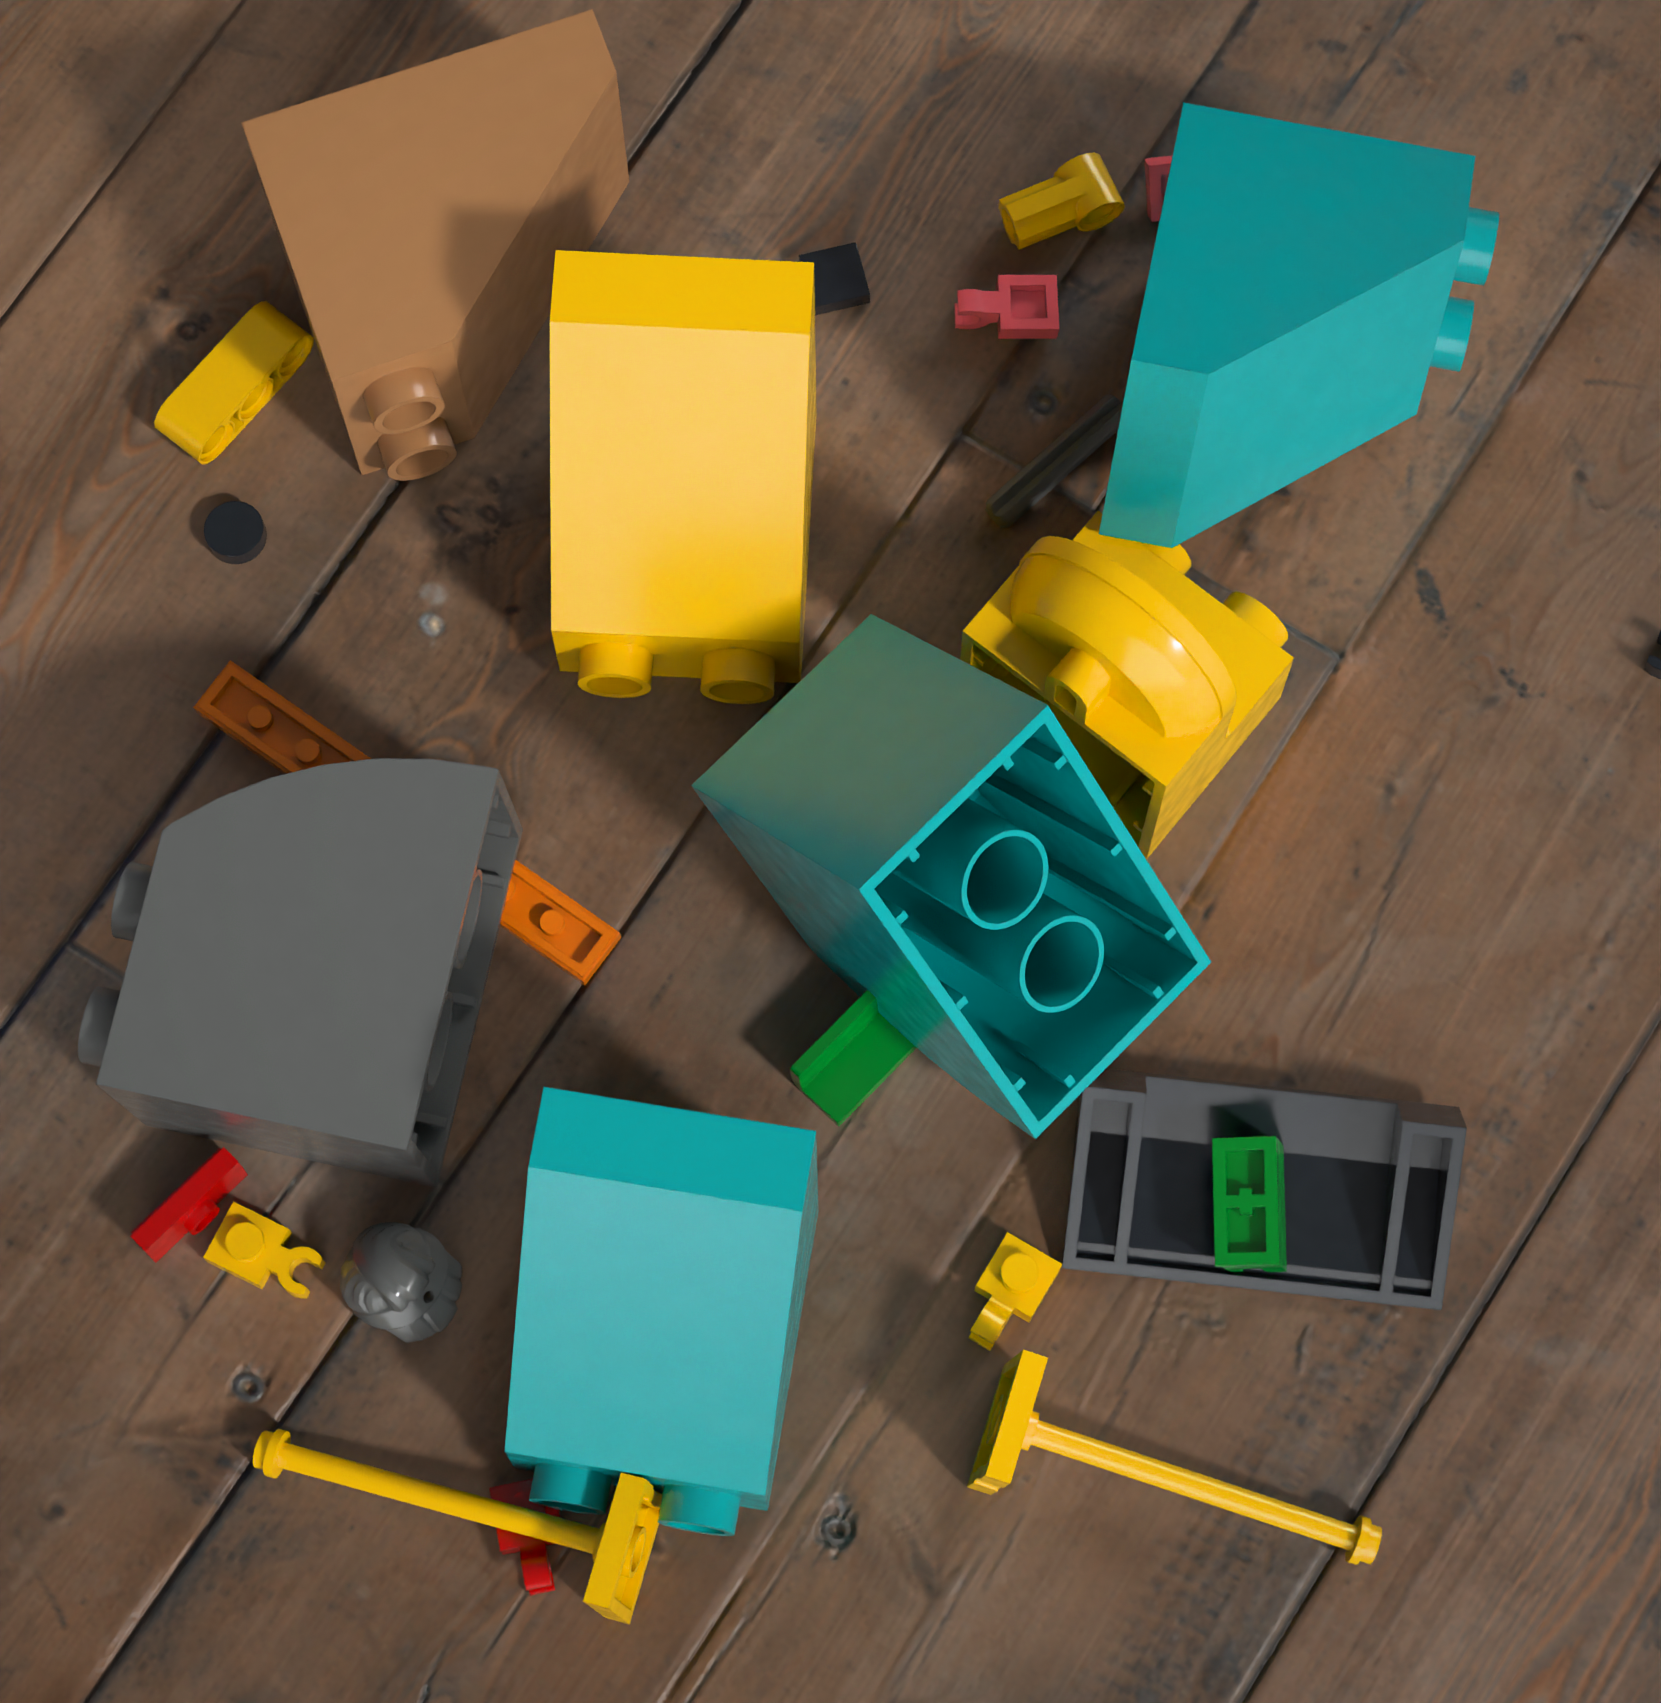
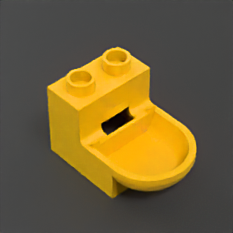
(1134, 666)

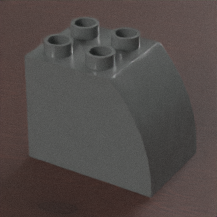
(312, 963)

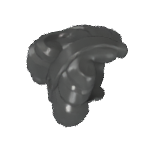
(391, 1273)

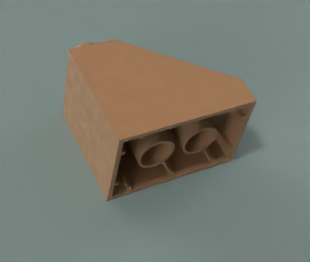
(433, 223)

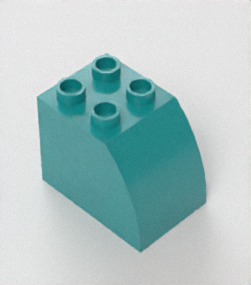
(956, 868)

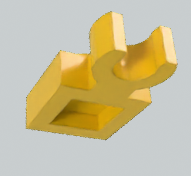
(255, 1248)

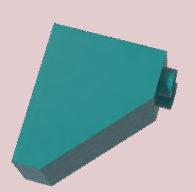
(1286, 312)
(658, 1305)

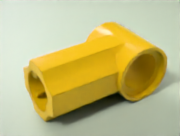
(1075, 196)

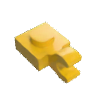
(1013, 1284)

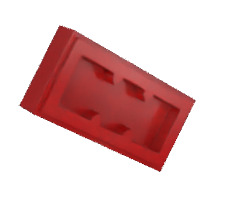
(190, 1205)

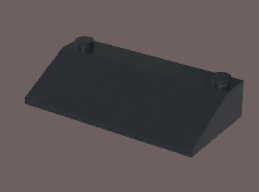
(1362, 1181)

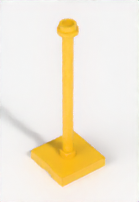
(1016, 1427)
(618, 1546)

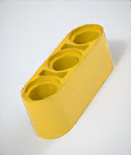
(234, 382)

